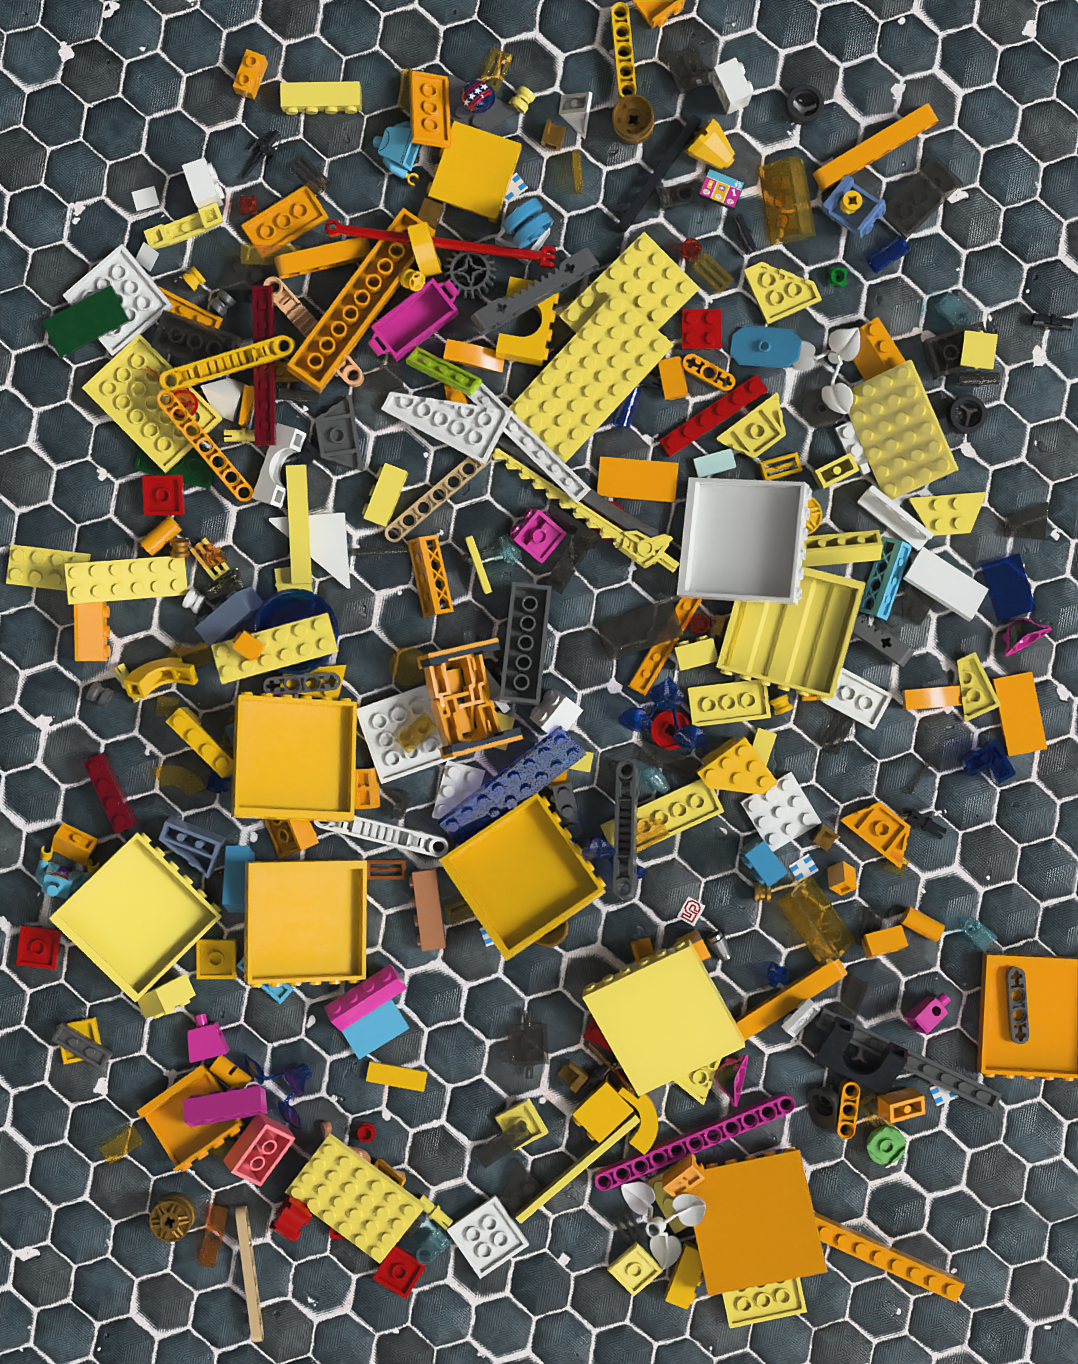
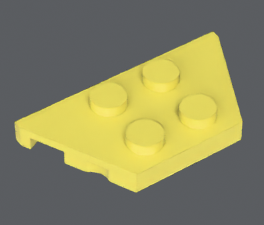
(756, 430)
(948, 512)

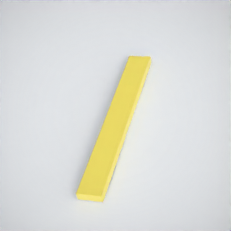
(577, 1167)

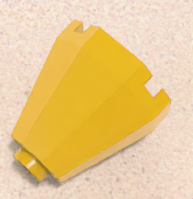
(711, 146)

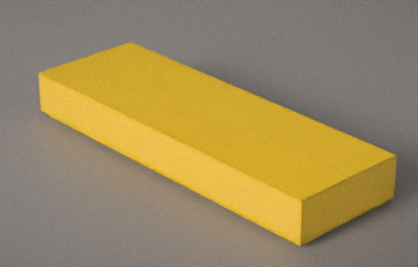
(396, 1076)

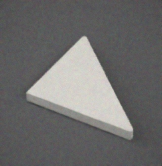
(327, 543)

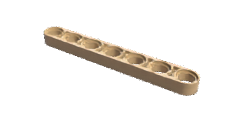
(434, 504)
(249, 1274)

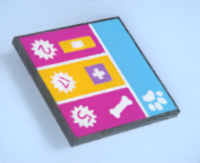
(721, 189)

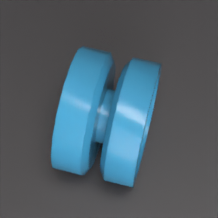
(527, 223)

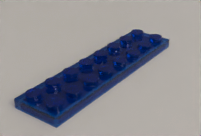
(513, 785)

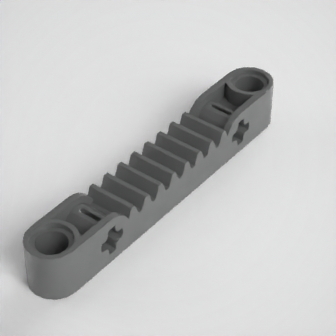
(489, 318)
(895, 651)
(625, 830)

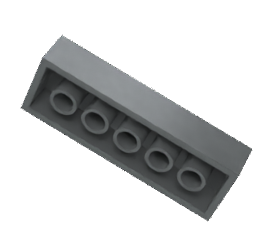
(525, 644)

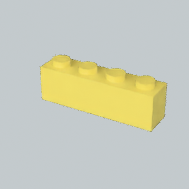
(321, 97)
(842, 548)

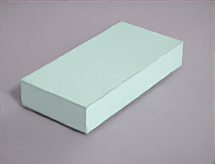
(714, 463)

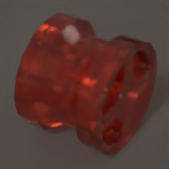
(248, 204)
(690, 245)
(696, 622)

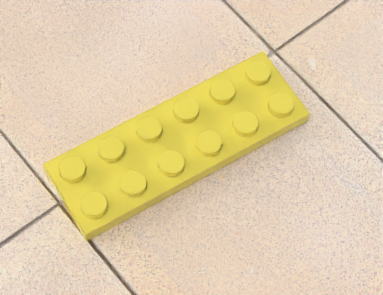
(125, 579)
(285, 647)
(676, 809)

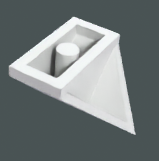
(576, 110)
(224, 396)

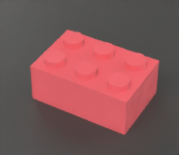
(259, 1149)

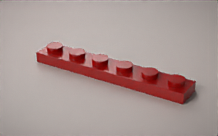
(713, 415)

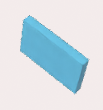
(375, 1029)

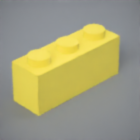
(385, 495)

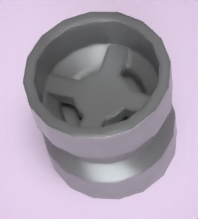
(218, 305)
(99, 694)

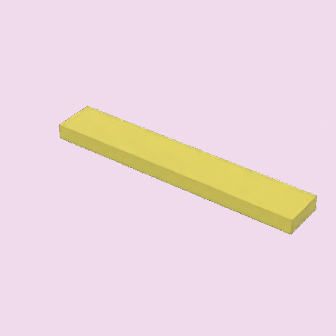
(299, 524)

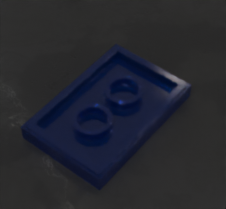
(1008, 587)

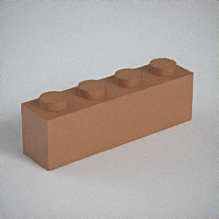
(429, 909)

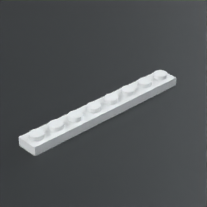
(534, 447)

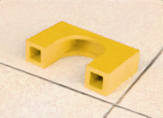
(530, 348)
(187, 726)

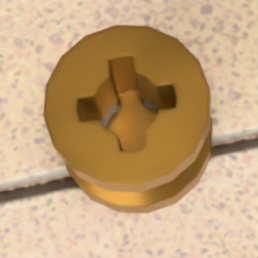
(179, 548)
(761, 892)

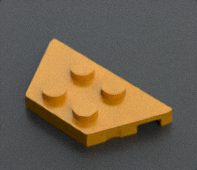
(880, 829)

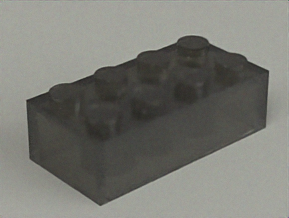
(191, 338)

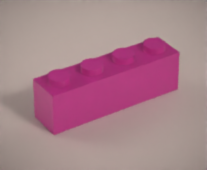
(365, 997)
(224, 1106)

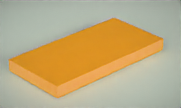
(429, 109)
(286, 219)
(637, 479)
(1019, 714)

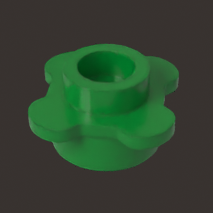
(842, 273)

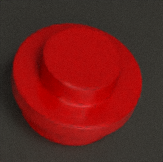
(365, 1132)

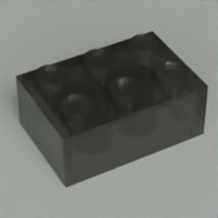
(945, 351)

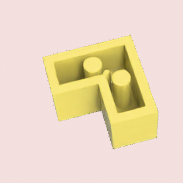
(164, 998)

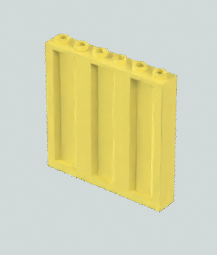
(795, 643)

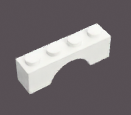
(269, 485)

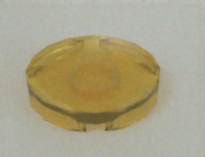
(405, 667)

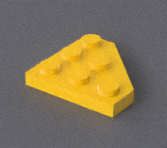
(737, 770)

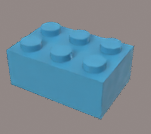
(765, 864)

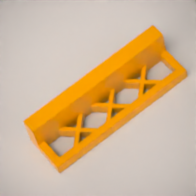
(426, 576)

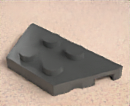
(484, 121)
(339, 435)

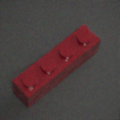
(110, 793)

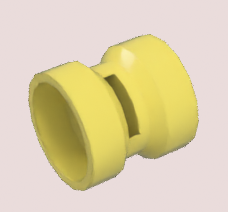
(522, 99)

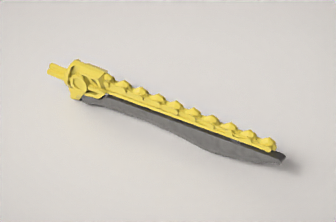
(634, 544)

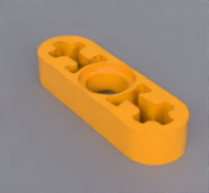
(698, 360)

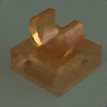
(214, 556)

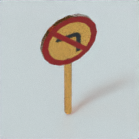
(185, 397)
(620, 1074)

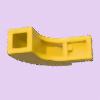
(424, 249)
(157, 673)
(646, 1131)

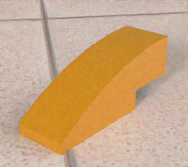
(472, 356)
(931, 697)

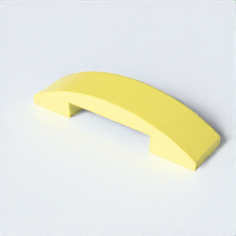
(184, 228)

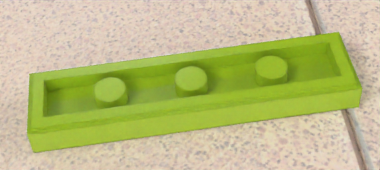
(444, 371)

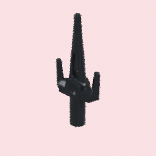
(264, 148)

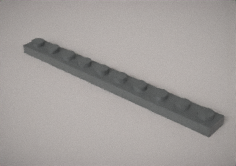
(919, 1064)

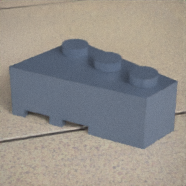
(228, 615)
(193, 843)

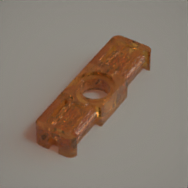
(209, 1247)

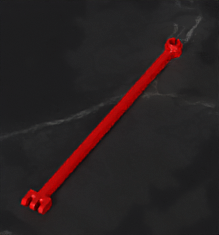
(497, 250)

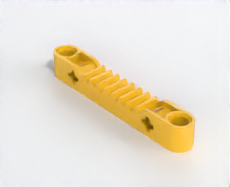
(227, 363)

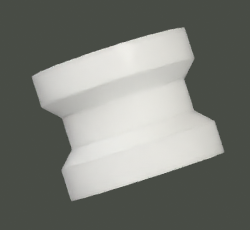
(193, 601)

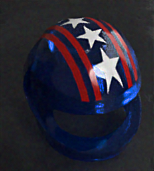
(477, 97)

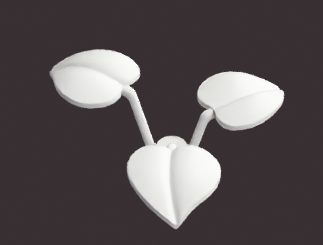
(844, 346)
(688, 1206)

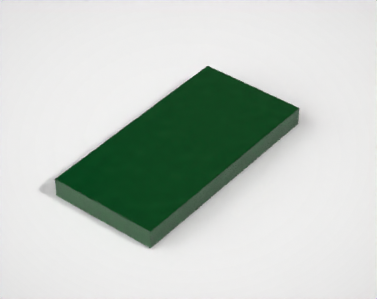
(86, 321)
(191, 466)

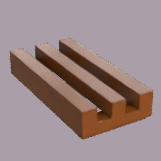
(386, 869)

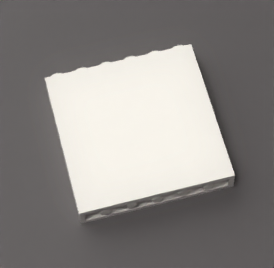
(744, 540)

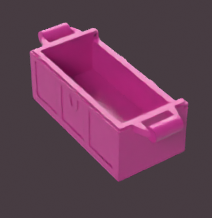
(414, 320)

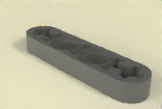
(302, 687)
(1020, 1004)

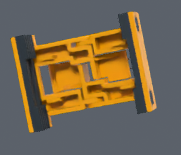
(456, 719)

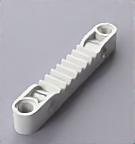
(388, 834)

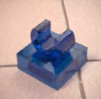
(215, 783)
(777, 974)

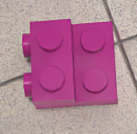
(537, 534)

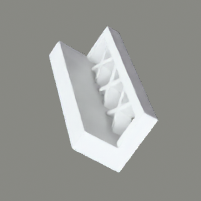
(894, 518)

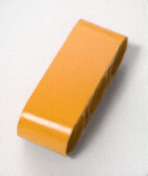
(851, 1117)

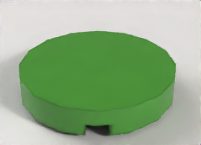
(885, 1145)

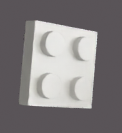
(801, 1018)

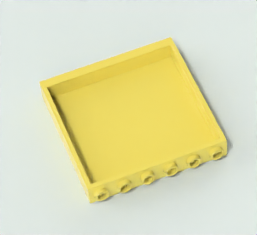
(136, 916)
(663, 1017)

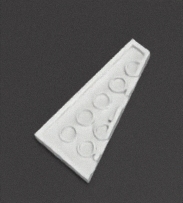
(460, 425)

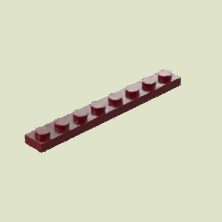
(264, 373)

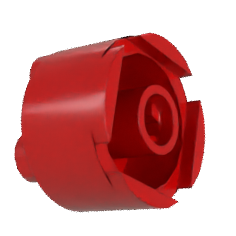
(290, 1218)

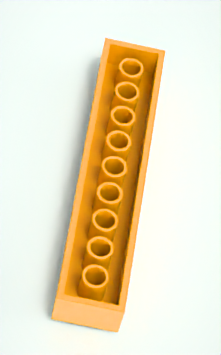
(355, 308)

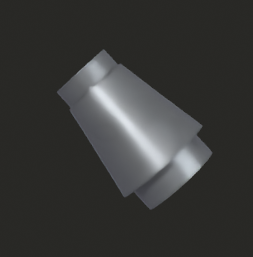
(719, 945)

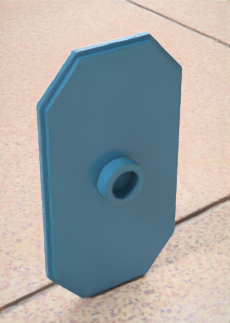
(765, 346)

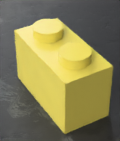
(835, 471)
(696, 653)

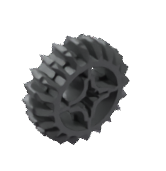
(451, 274)

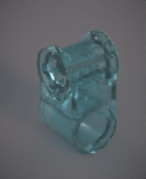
(952, 309)
(979, 934)
(435, 1243)

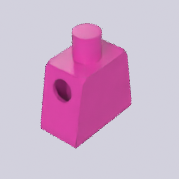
(927, 1013)
(205, 1039)

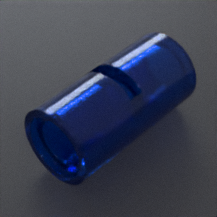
(888, 254)
(625, 411)

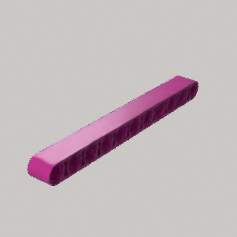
(704, 1141)

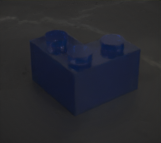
(988, 757)

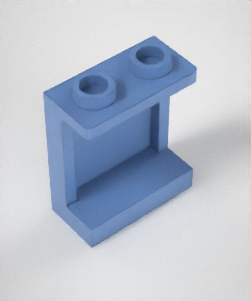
(862, 220)

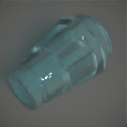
(509, 550)
(655, 778)

